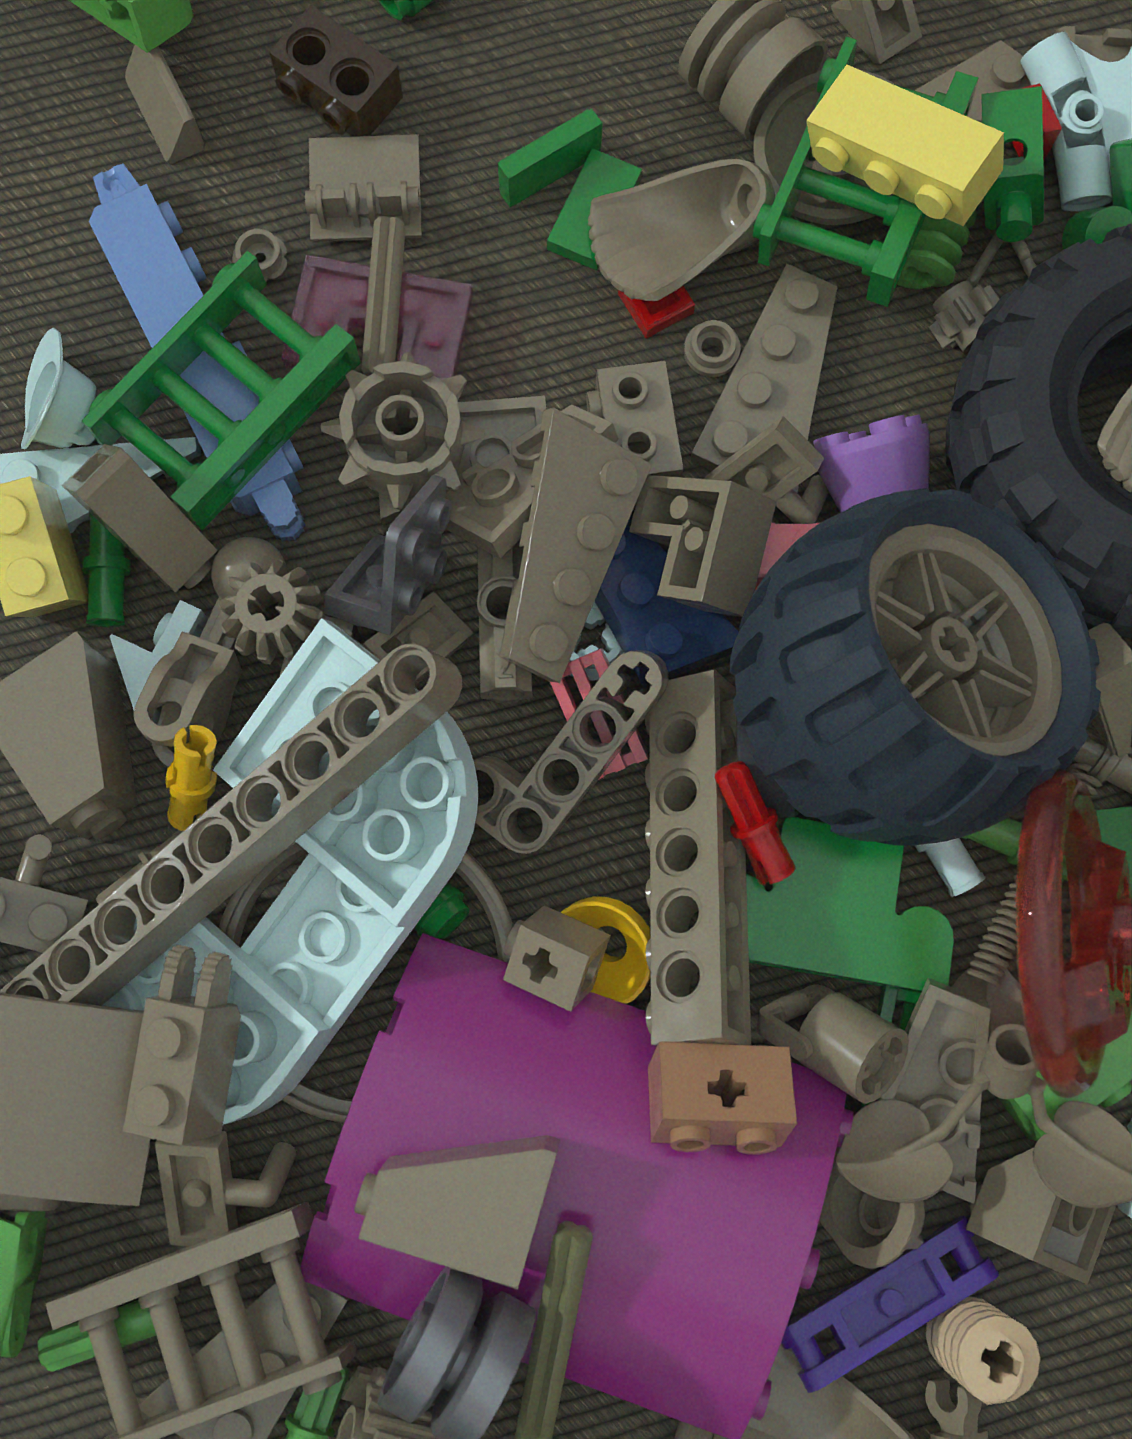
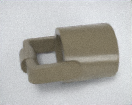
(837, 1040)

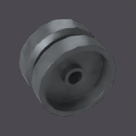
(457, 1357)

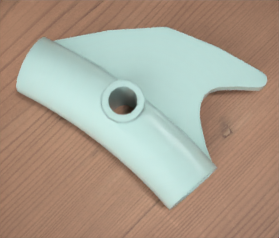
(1093, 109)

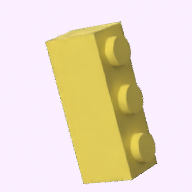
(905, 145)

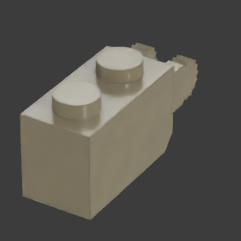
(184, 1052)

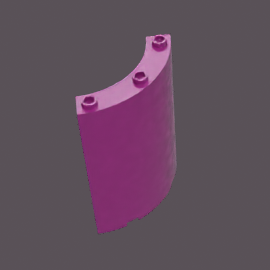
(687, 1248)

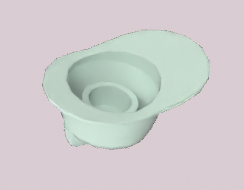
(56, 398)

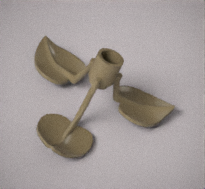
(1079, 1158)

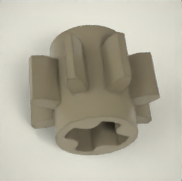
(961, 313)

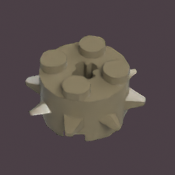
(372, 421)

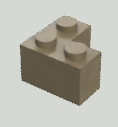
(712, 536)

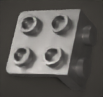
(395, 568)

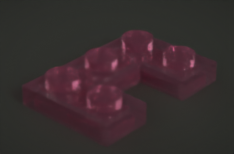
(430, 311)

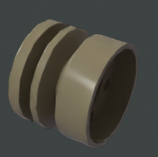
(748, 56)

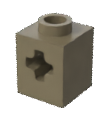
(555, 957)

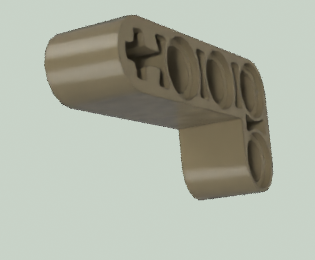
(572, 744)

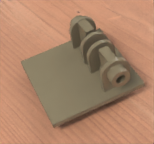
(359, 181)

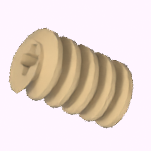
(984, 1350)

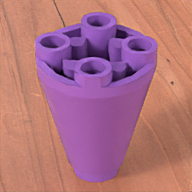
(878, 464)

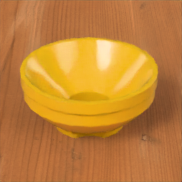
(621, 976)

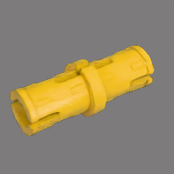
(191, 776)

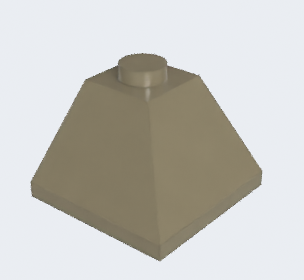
(1034, 1222)

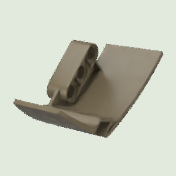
(66, 1104)

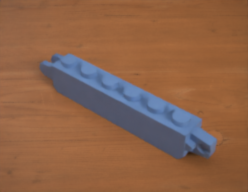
(161, 290)

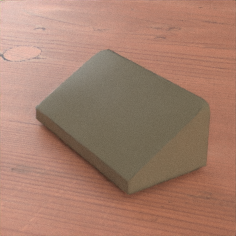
(163, 105)

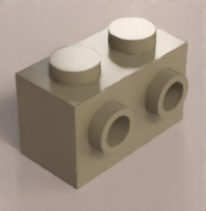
(642, 413)

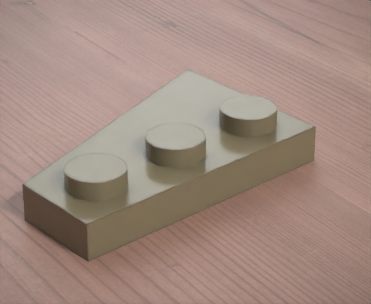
(499, 498)

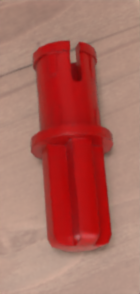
(754, 824)

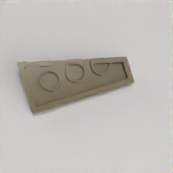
(775, 370)
(574, 527)

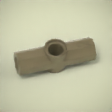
(499, 678)

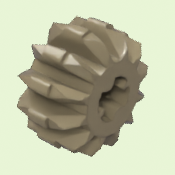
(248, 611)

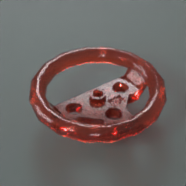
(1087, 1001)

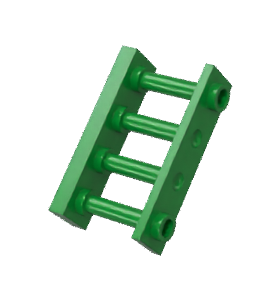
(880, 260)
(242, 444)

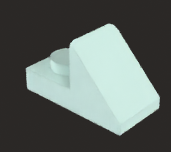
(138, 663)

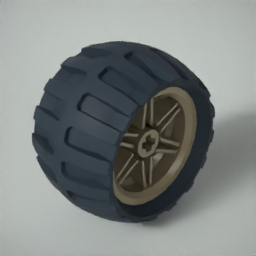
(914, 669)

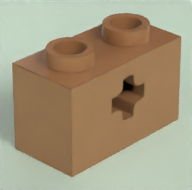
(746, 1077)

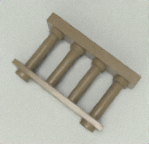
(156, 1286)

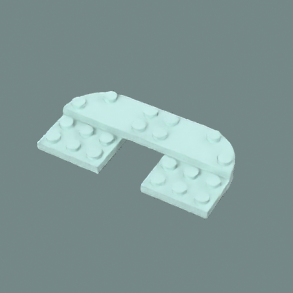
(353, 897)

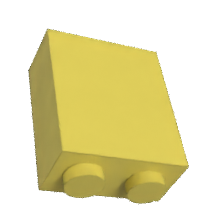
(36, 552)

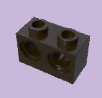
(342, 68)

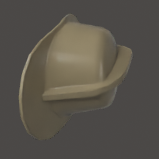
(869, 1228)

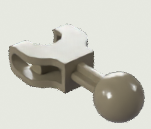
(200, 672)

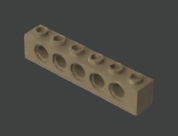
(714, 885)

